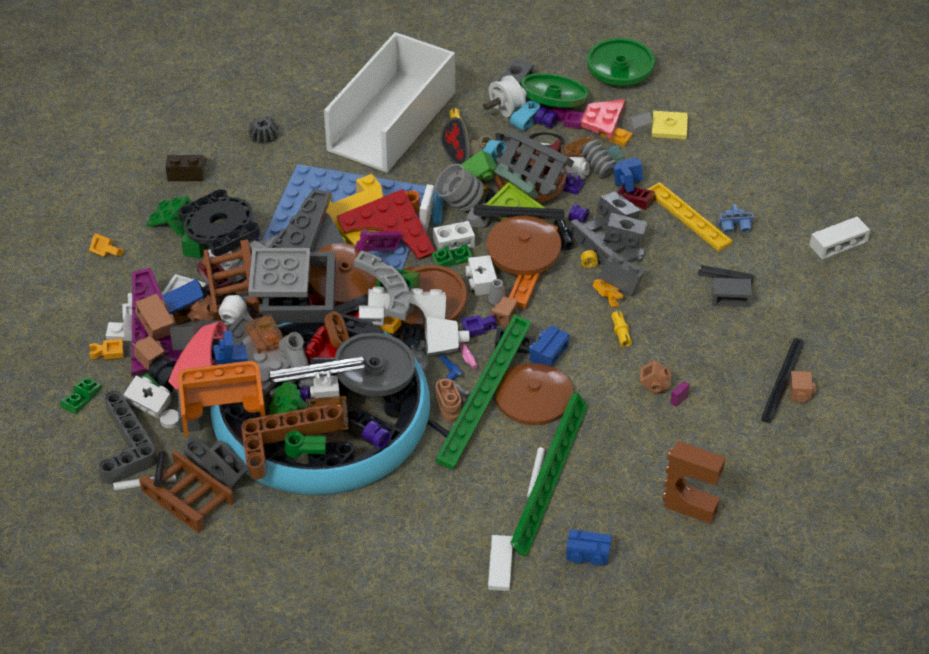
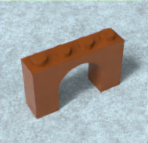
(698, 464)

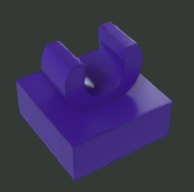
(573, 184)

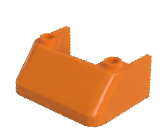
(219, 386)

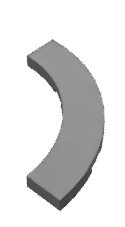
(391, 279)

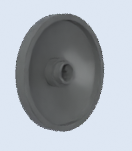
(388, 364)

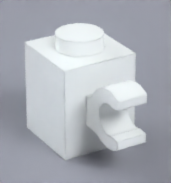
(324, 386)

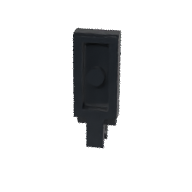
(359, 326)

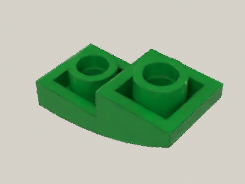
(447, 258)
(82, 394)

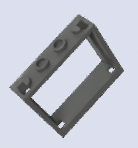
(307, 314)

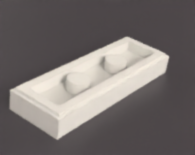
(500, 563)

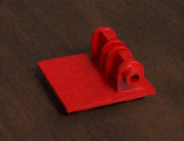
(320, 345)

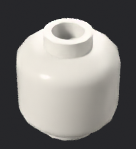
(579, 167)
(232, 308)

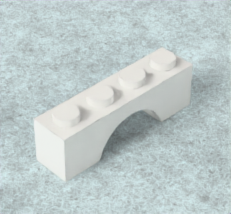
(431, 303)

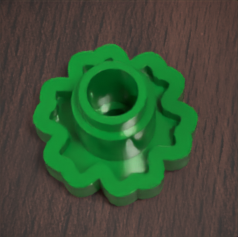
(286, 399)

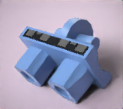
(735, 217)

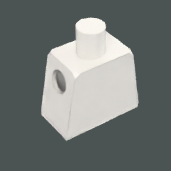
(443, 336)

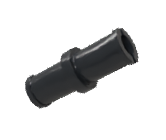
(565, 234)

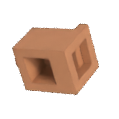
(504, 311)

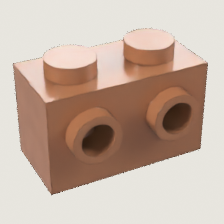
(154, 316)

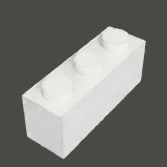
(839, 237)

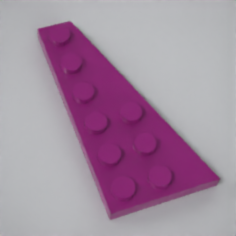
(143, 286)

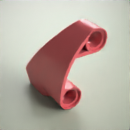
(198, 351)

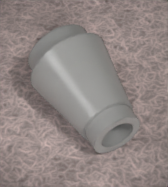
(496, 291)

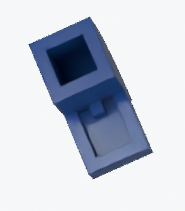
(627, 172)
(227, 352)

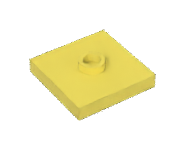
(669, 124)

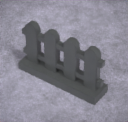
(540, 165)
(585, 237)

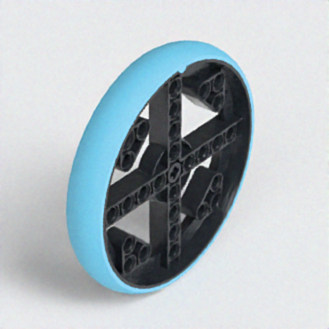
(337, 468)

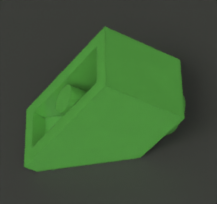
(481, 165)

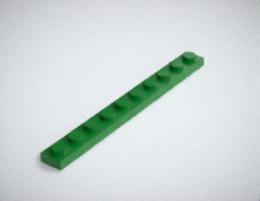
(483, 392)
(549, 475)

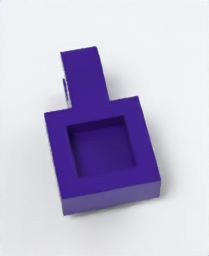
(477, 326)

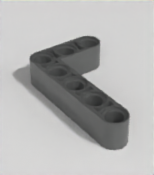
(141, 451)

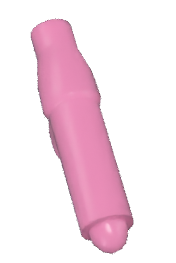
(467, 355)

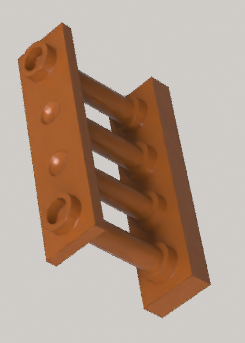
(245, 254)
(181, 508)

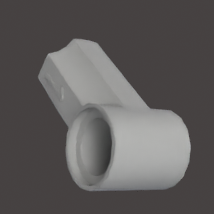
(295, 353)

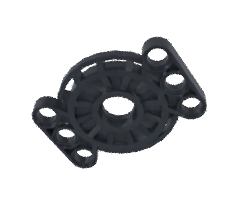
(236, 225)

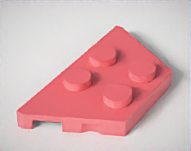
(603, 116)

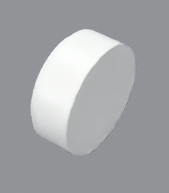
(169, 418)

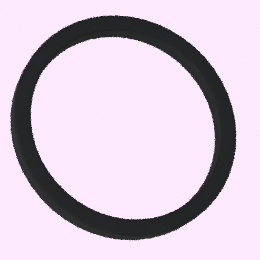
(547, 133)

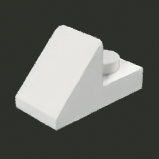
(120, 330)

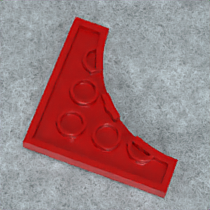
(390, 214)

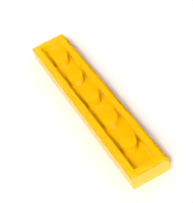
(690, 217)

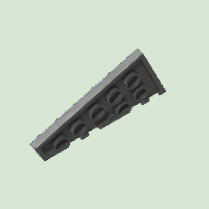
(306, 224)

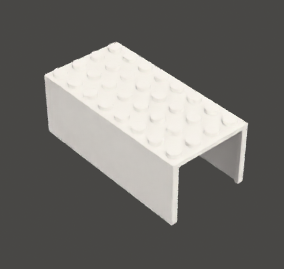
(390, 102)

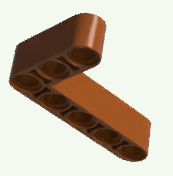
(276, 426)

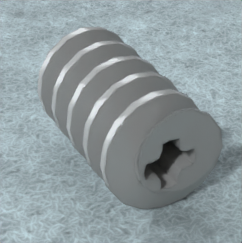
(598, 158)

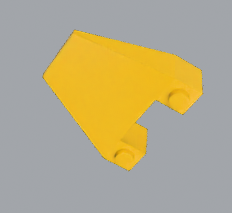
(367, 190)

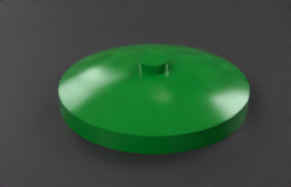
(620, 61)
(554, 90)

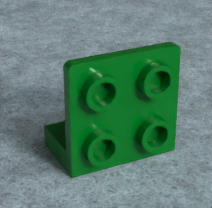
(168, 213)

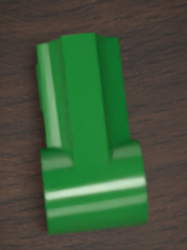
(299, 444)

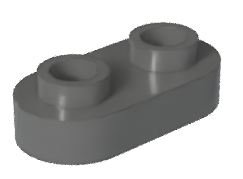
(195, 456)

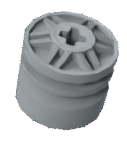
(459, 187)

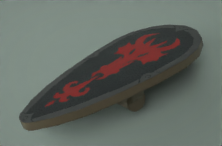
(455, 140)

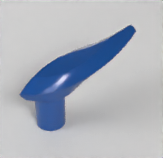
(454, 370)

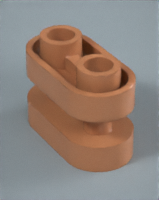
(448, 399)

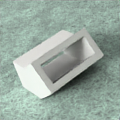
(372, 313)

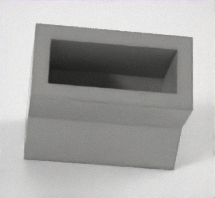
(639, 123)
(477, 221)

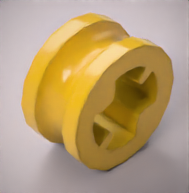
(589, 255)

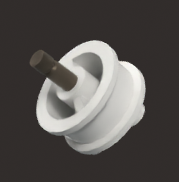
(506, 96)

